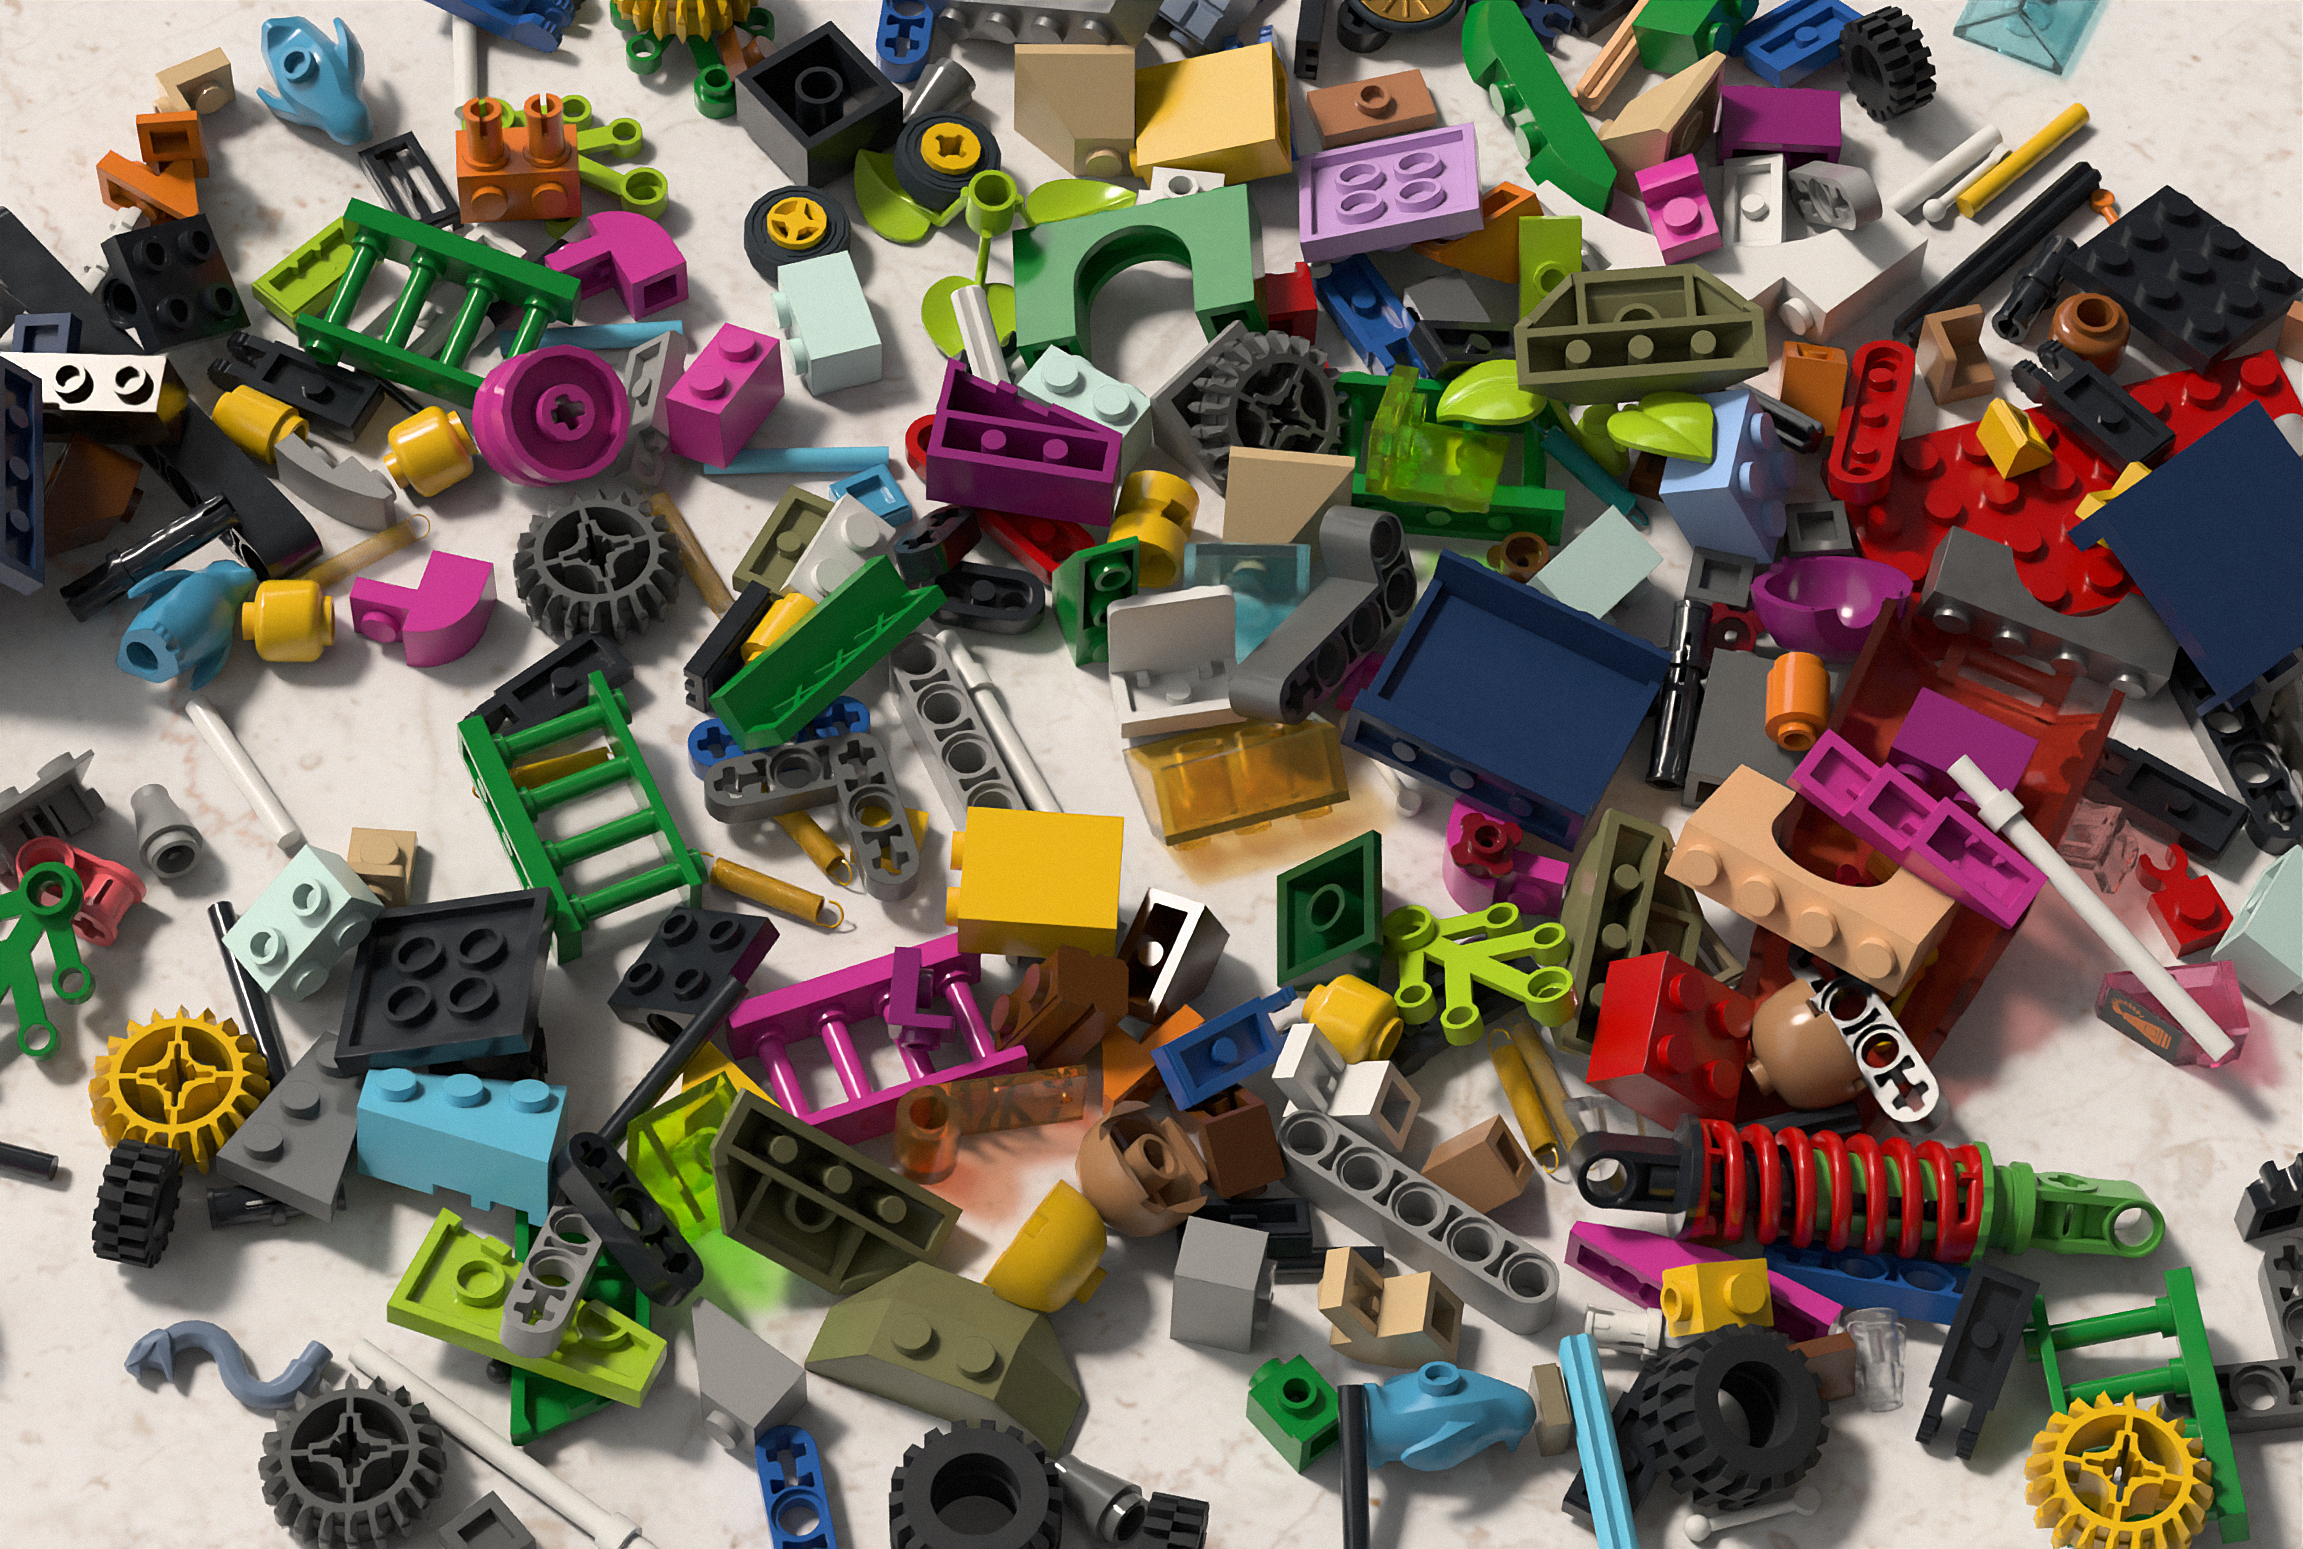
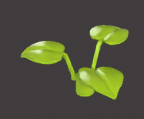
(989, 213)
(1661, 424)

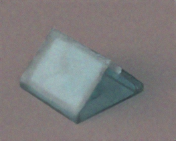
(2027, 30)
(1265, 581)

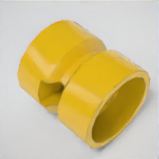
(1162, 515)

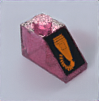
(2139, 1015)

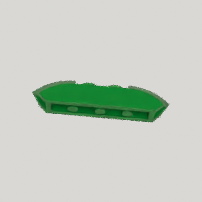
(1528, 90)

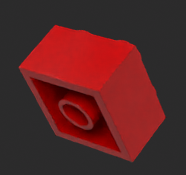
(1670, 1040)

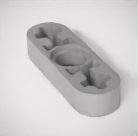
(1834, 195)

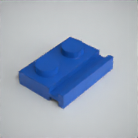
(1793, 40)

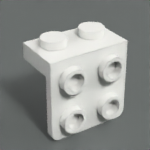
(1172, 660)

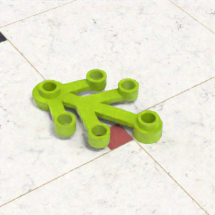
(628, 188)
(1416, 936)

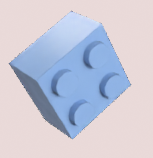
(1743, 493)

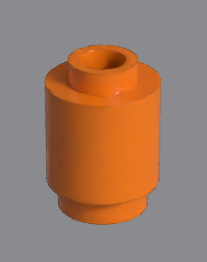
(1797, 701)

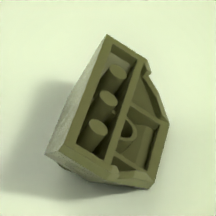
(1638, 335)
(1621, 910)
(820, 1201)
(951, 1354)

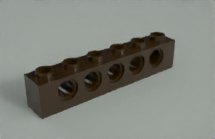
(108, 397)

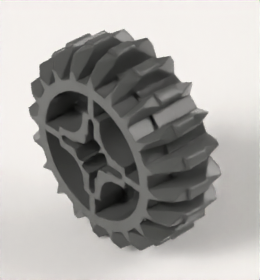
(1293, 375)
(623, 541)
(300, 1460)

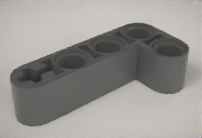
(1337, 625)

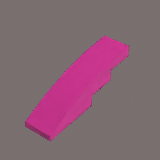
(1916, 831)
(1634, 1263)

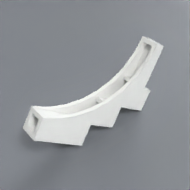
(1811, 283)

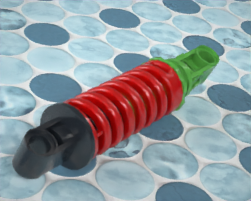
(1860, 1189)

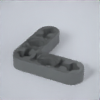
(831, 783)
(2276, 1291)

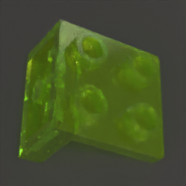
(1429, 459)

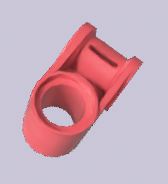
(107, 886)

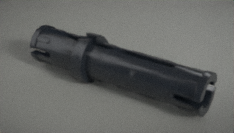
(150, 555)
(1689, 628)

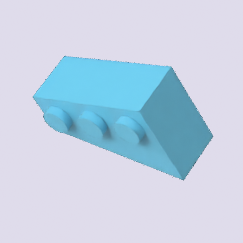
(464, 1136)

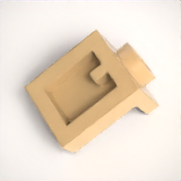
(196, 84)
(385, 862)

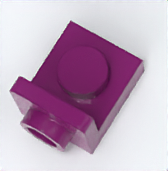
(910, 991)

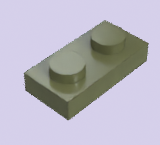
(782, 541)

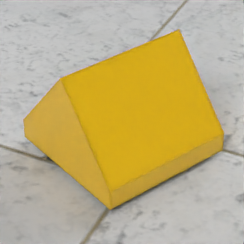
(2012, 439)

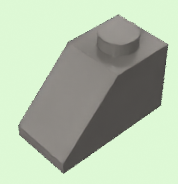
(742, 1380)

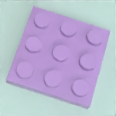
(1390, 193)

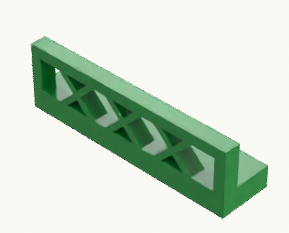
(822, 655)

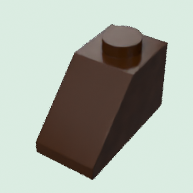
(88, 494)
(1169, 955)
(1233, 1141)

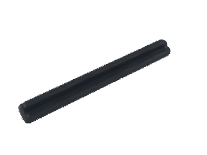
(2001, 250)

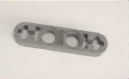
(558, 1304)

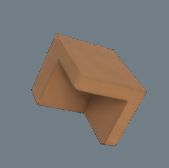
(1953, 356)
(1481, 1166)

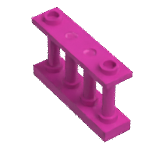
(850, 995)

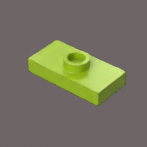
(1547, 254)
(307, 276)

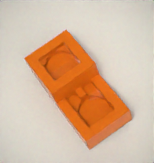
(171, 138)

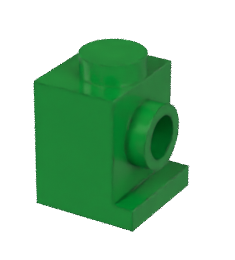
(1296, 1430)

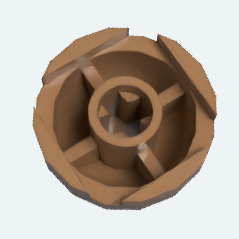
(1801, 1053)
(1140, 1171)

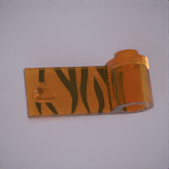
(937, 1115)

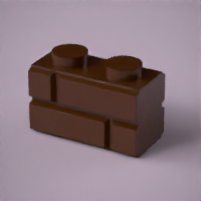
(1062, 1007)

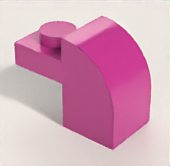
(1678, 209)
(630, 257)
(435, 621)
(1534, 884)

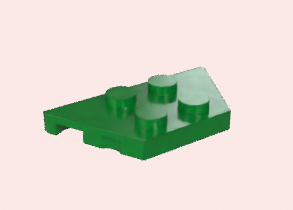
(546, 1404)

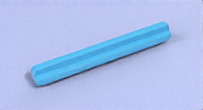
(1597, 1443)

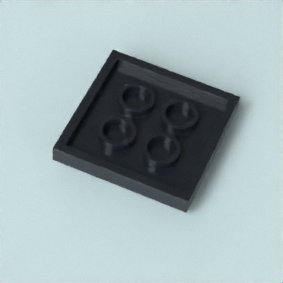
(2185, 278)
(447, 981)

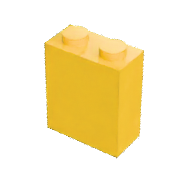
(1214, 115)
(1036, 882)

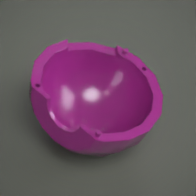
(1827, 603)

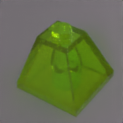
(673, 1155)

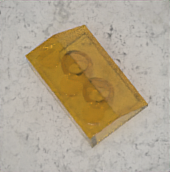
(1236, 778)

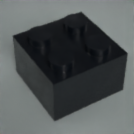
(818, 106)

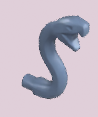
(161, 1347)

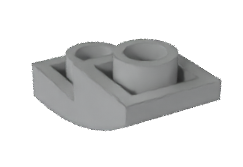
(341, 492)

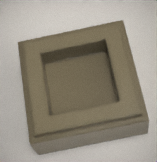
(1552, 1408)

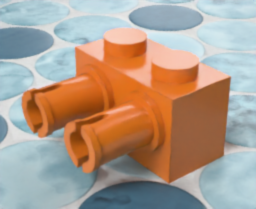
(517, 169)

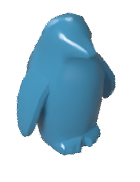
(317, 78)
(185, 622)
(1443, 1417)

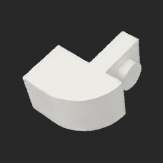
(1361, 1096)

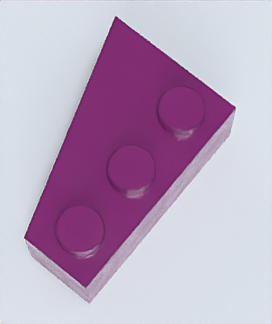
(1018, 455)

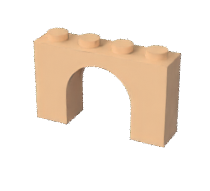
(1734, 859)

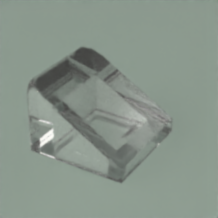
(1603, 1114)

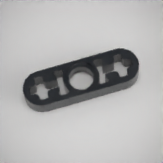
(668, 1246)

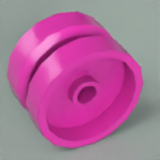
(551, 416)

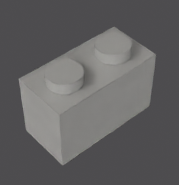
(1222, 1285)

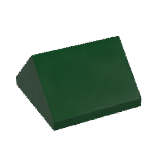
(1331, 916)

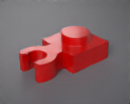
(2183, 909)

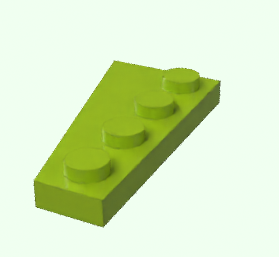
(459, 1296)

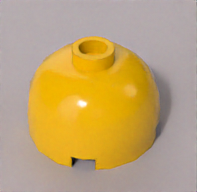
(1053, 1254)

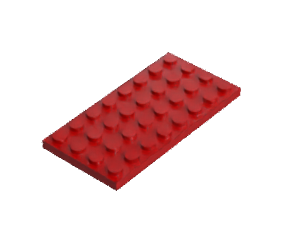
(1952, 482)

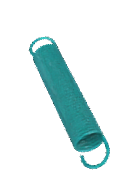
(1589, 471)

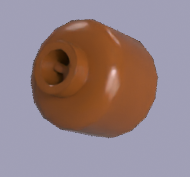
(2092, 329)

